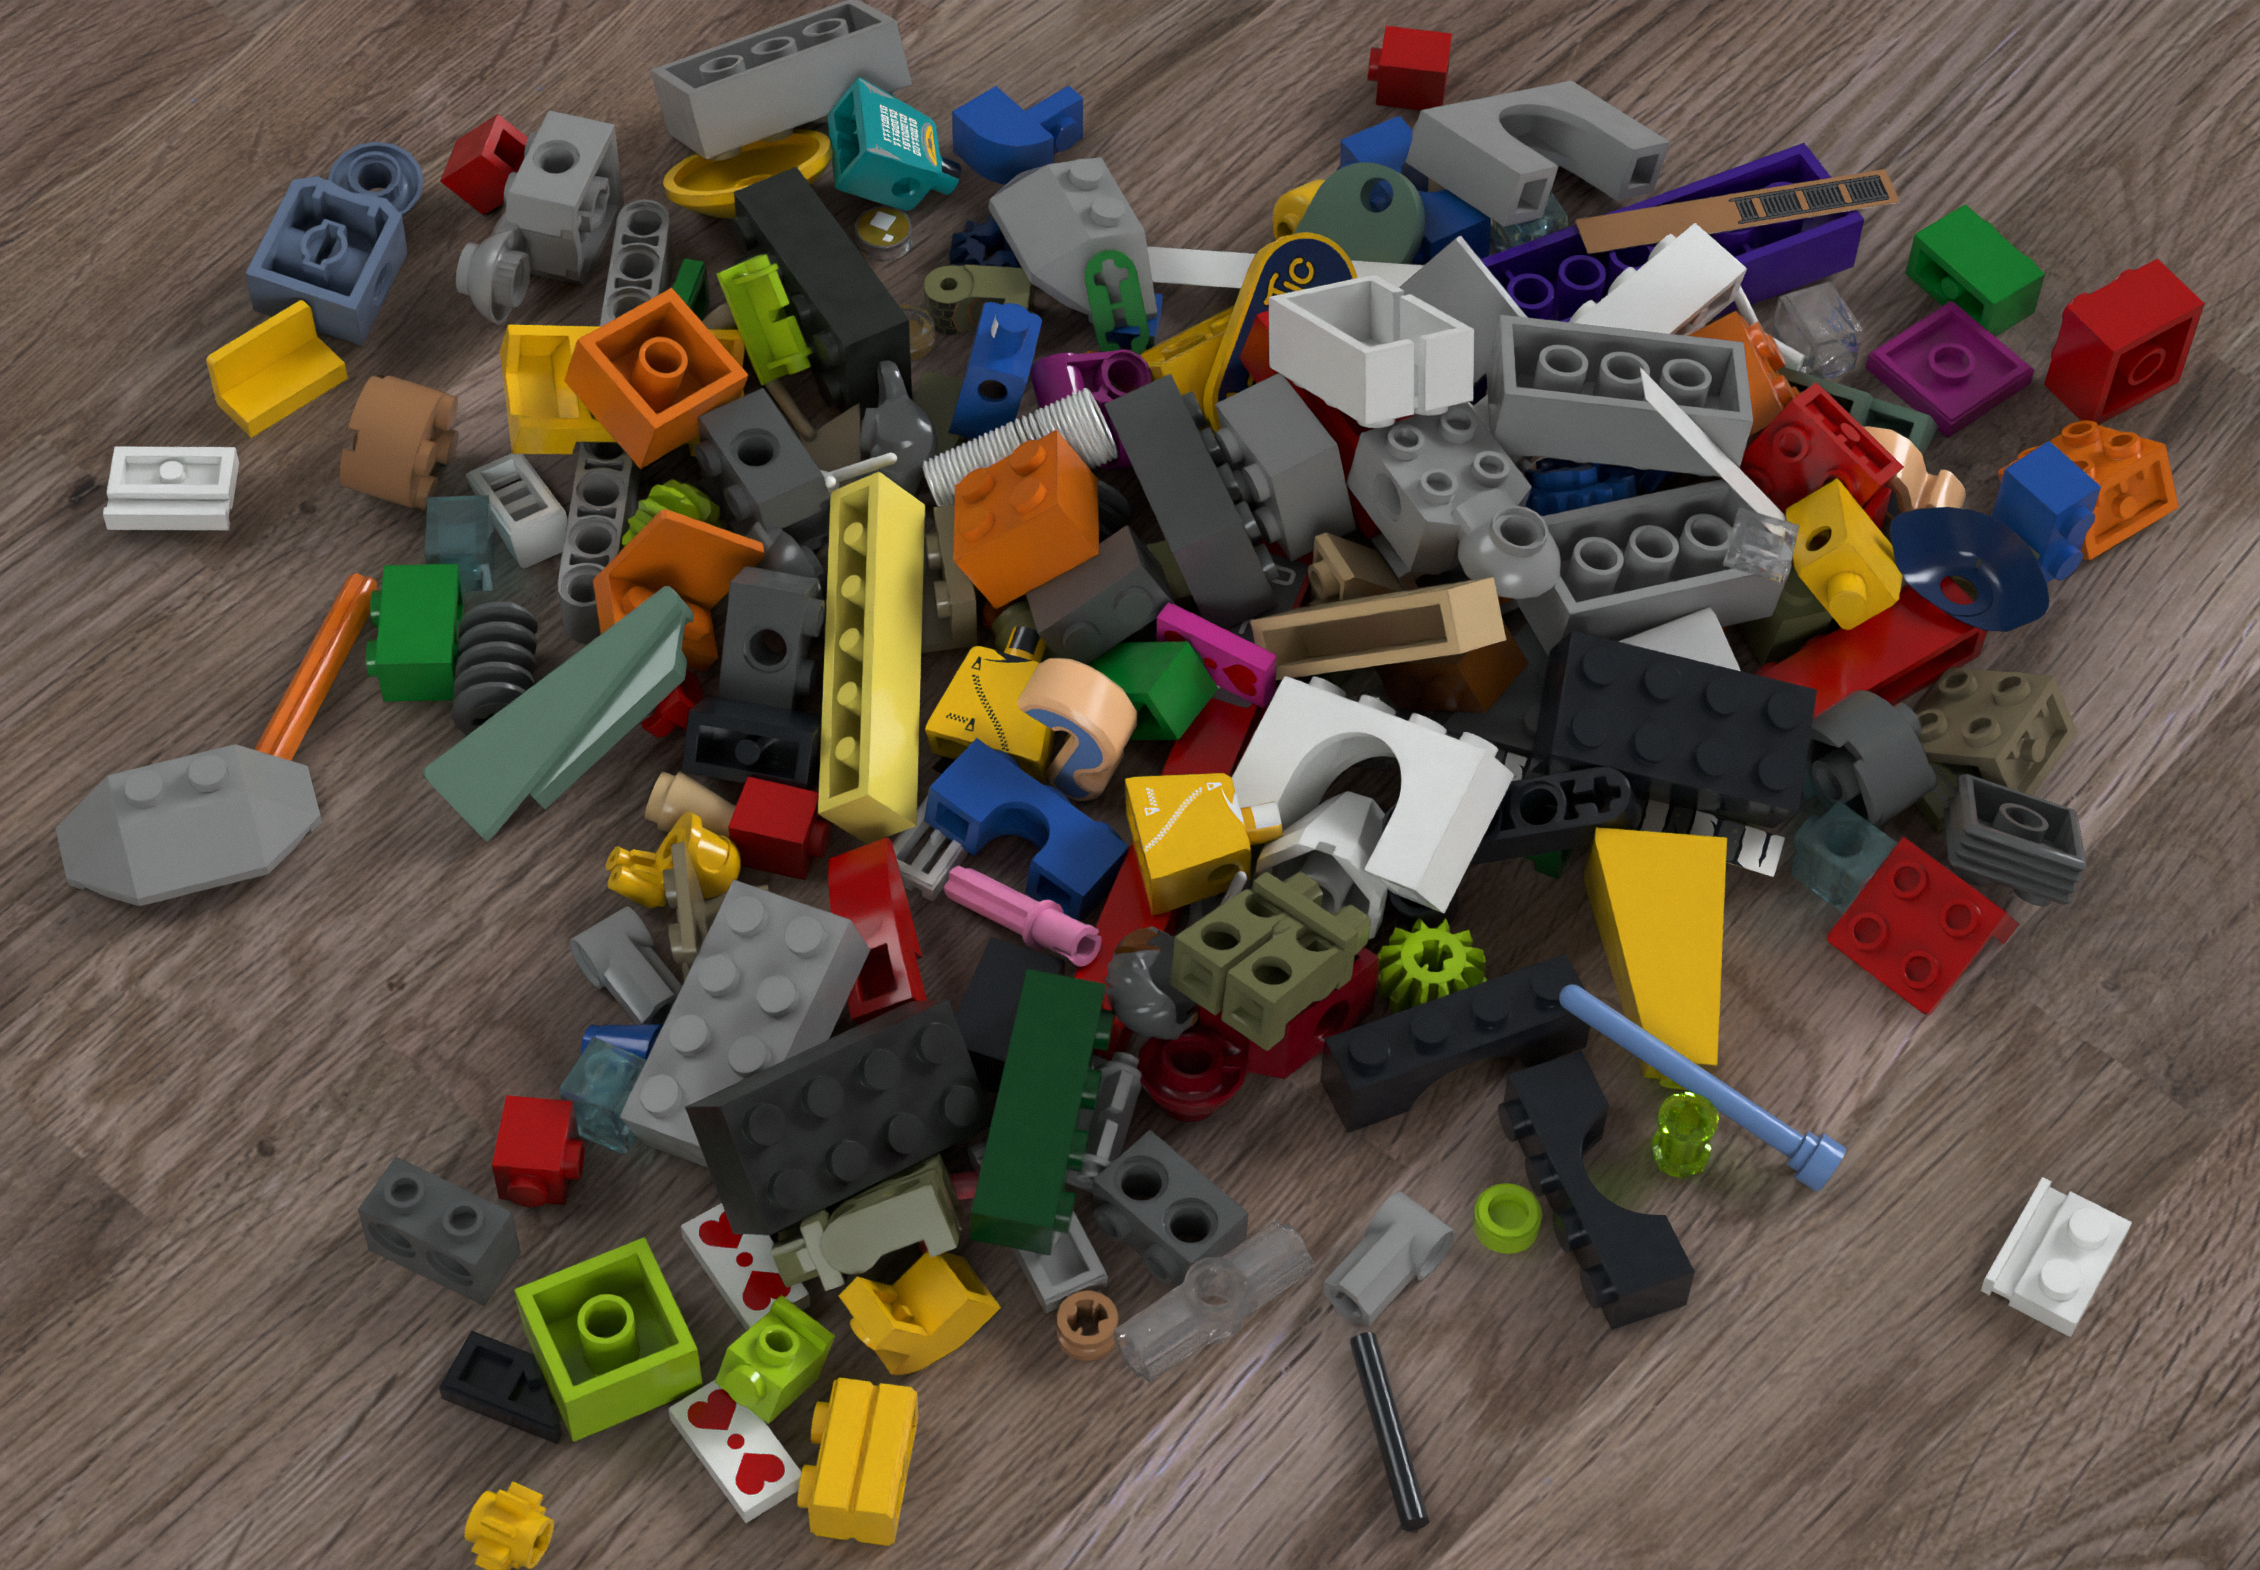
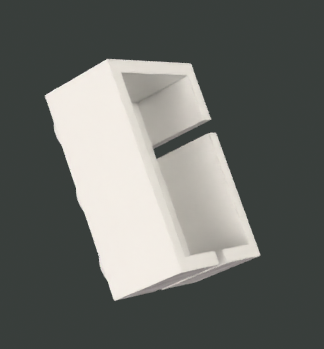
(1371, 350)

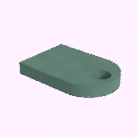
(1344, 215)

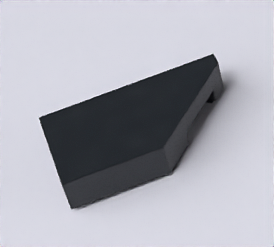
(502, 1386)

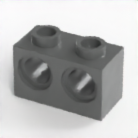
(1180, 1205)
(439, 1230)

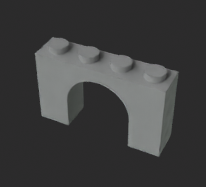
(1508, 148)

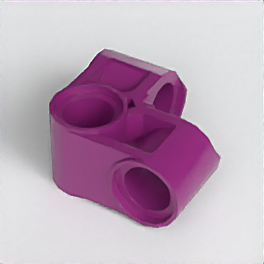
(1068, 372)

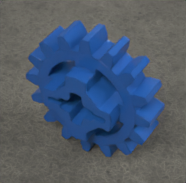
(1571, 485)

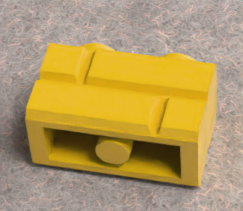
(861, 1461)

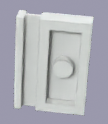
(171, 488)
(2056, 1257)

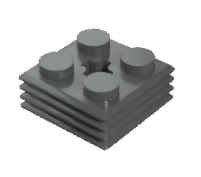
(2014, 841)

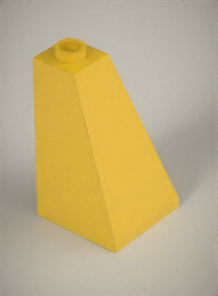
(1663, 934)

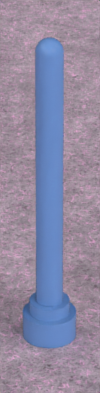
(1807, 1154)

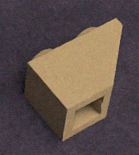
(1347, 571)

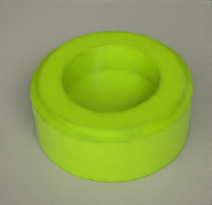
(1507, 1218)

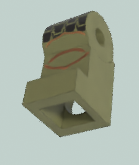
(971, 288)

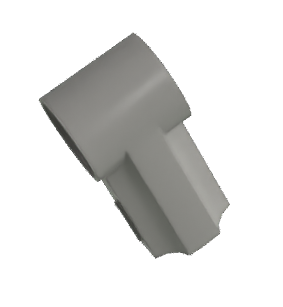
(625, 961)
(1397, 1246)

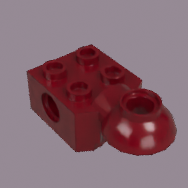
(1211, 1058)

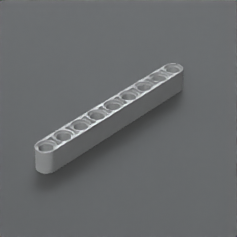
(605, 474)

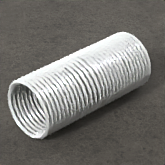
(1075, 418)

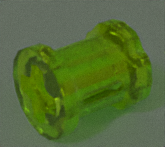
(1684, 1134)

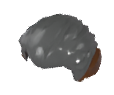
(1142, 989)

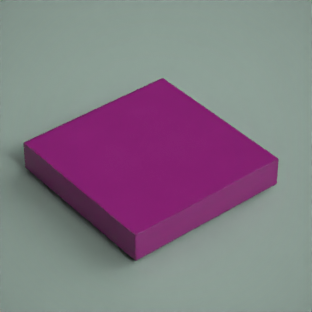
(1949, 368)

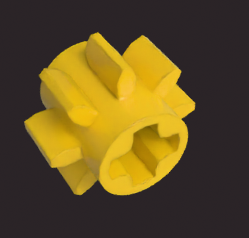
(509, 1528)

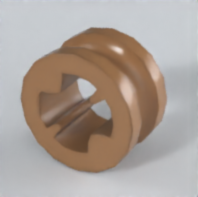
(1086, 1304)

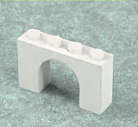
(1445, 782)

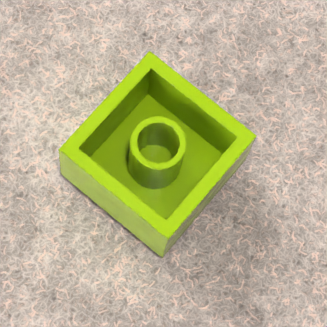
(609, 1339)

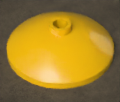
(710, 185)

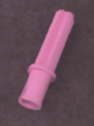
(1039, 923)

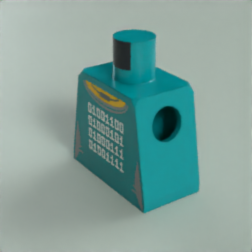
(886, 149)

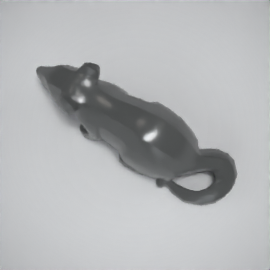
(900, 429)

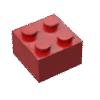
(2123, 342)

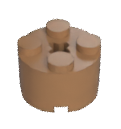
(399, 441)

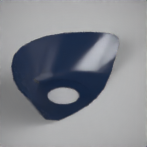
(1948, 543)

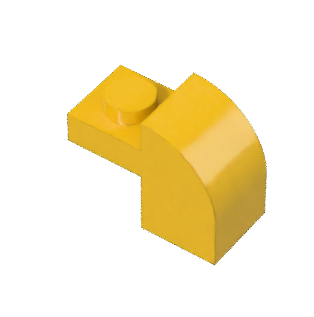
(920, 1315)

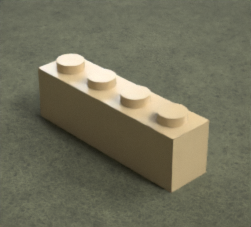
(1382, 628)

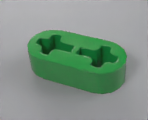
(1131, 301)

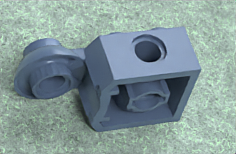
(339, 241)

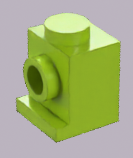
(775, 1360)

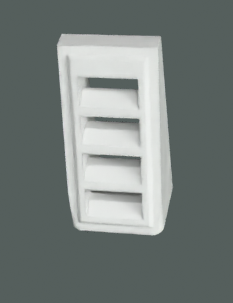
(524, 512)

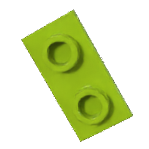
(759, 313)

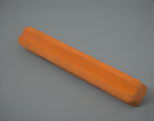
(318, 668)

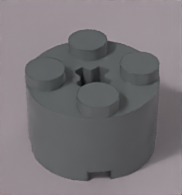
(1867, 758)

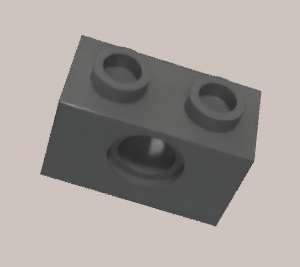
(778, 603)

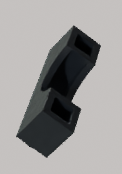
(1393, 1060)
(1626, 1257)

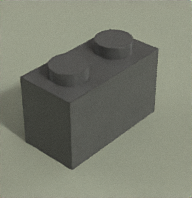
(1101, 599)

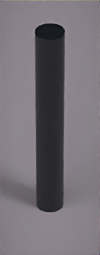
(1389, 1431)

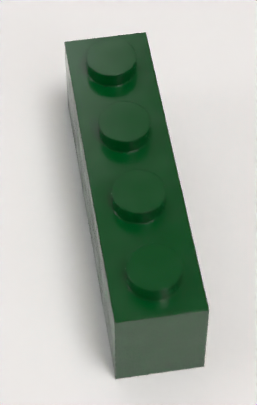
(1039, 1111)

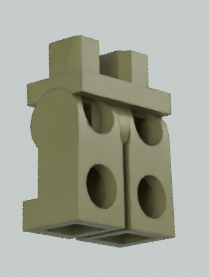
(1268, 955)
(870, 1223)

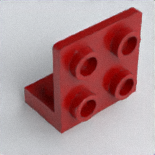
(1813, 446)
(1918, 926)

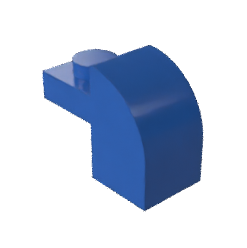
(1005, 140)

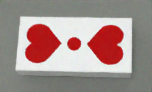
(739, 1266)
(736, 1450)

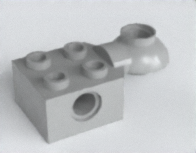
(554, 216)
(1453, 499)

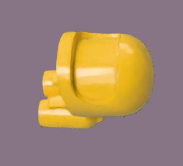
(640, 873)

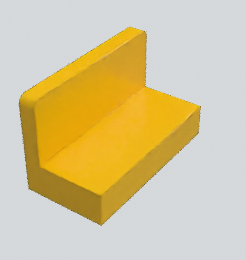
(273, 370)

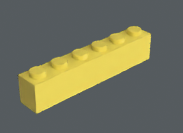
(872, 659)

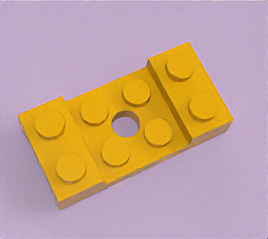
(541, 406)

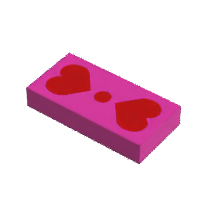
(1229, 659)

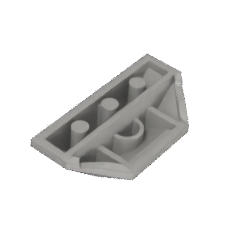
(1063, 217)
(187, 825)

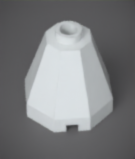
(1333, 849)

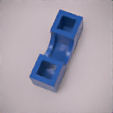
(1445, 212)
(992, 797)

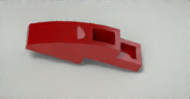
(871, 893)

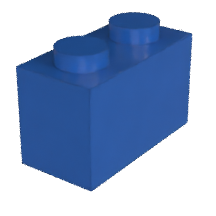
(2049, 507)

